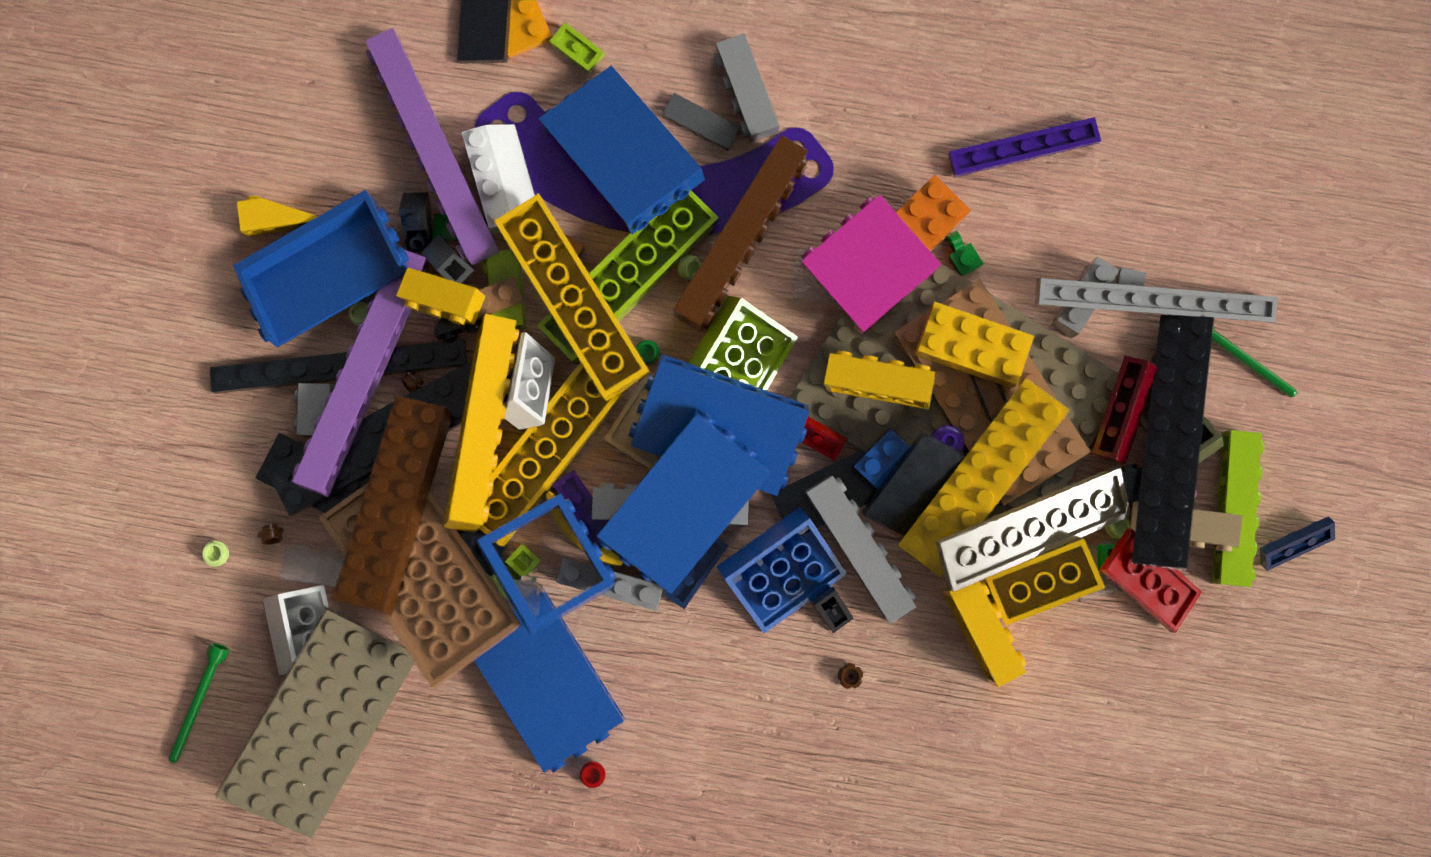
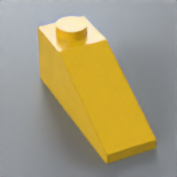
(264, 217)

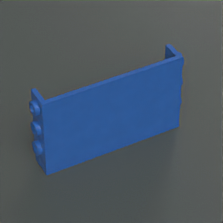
(623, 149)
(321, 268)
(755, 416)
(684, 502)
(550, 691)

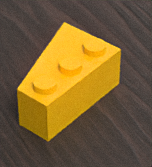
(440, 297)

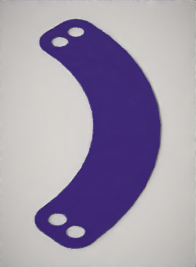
(568, 188)

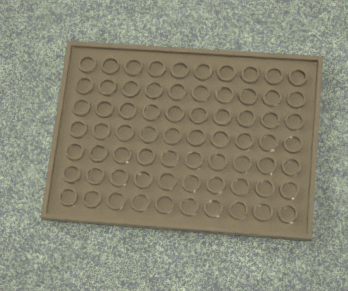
(1071, 374)

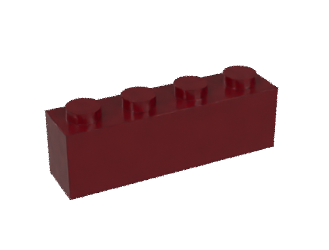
(1125, 409)

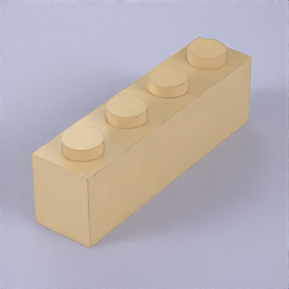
(1209, 528)

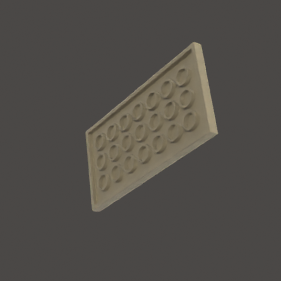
(317, 724)

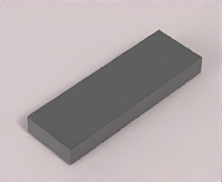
(701, 121)

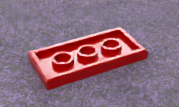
(1159, 591)

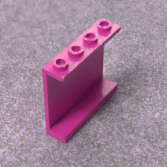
(870, 262)

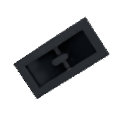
(832, 609)

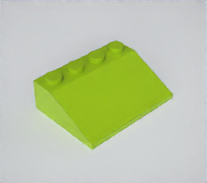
(744, 344)

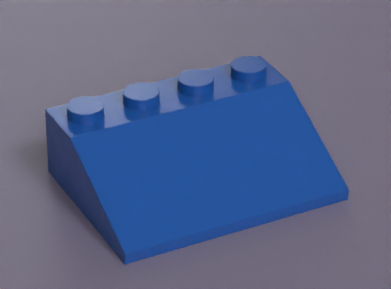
(781, 570)

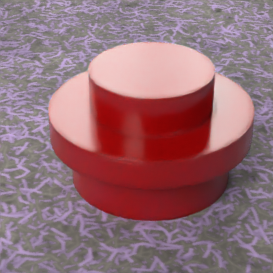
(592, 774)

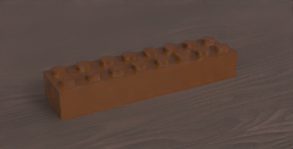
(740, 234)
(393, 506)

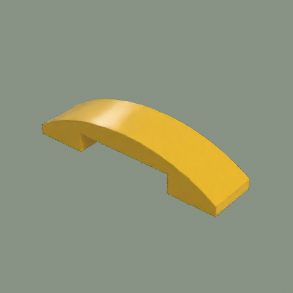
(607, 556)

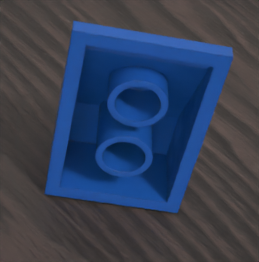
(881, 457)

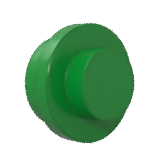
(648, 351)

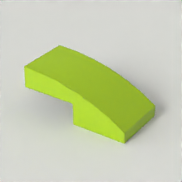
(521, 562)

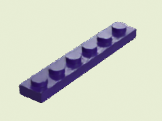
(1024, 147)

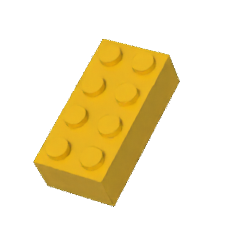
(973, 345)
(879, 380)
(1045, 581)
(985, 633)

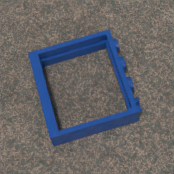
(580, 531)

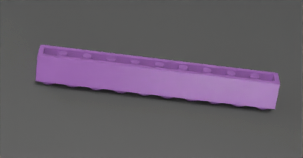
(432, 146)
(355, 387)

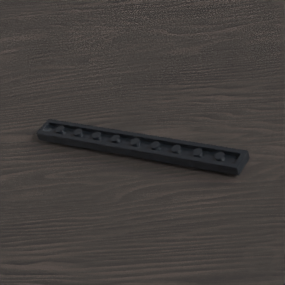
(325, 367)

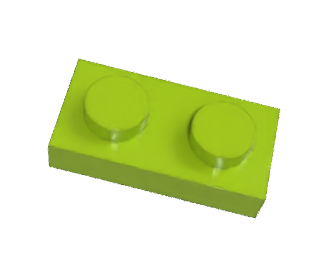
(577, 48)

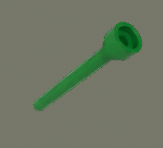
(1253, 364)
(215, 655)

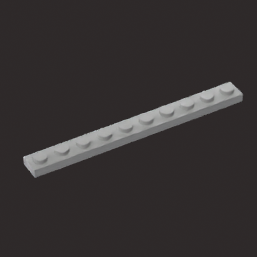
(1155, 300)

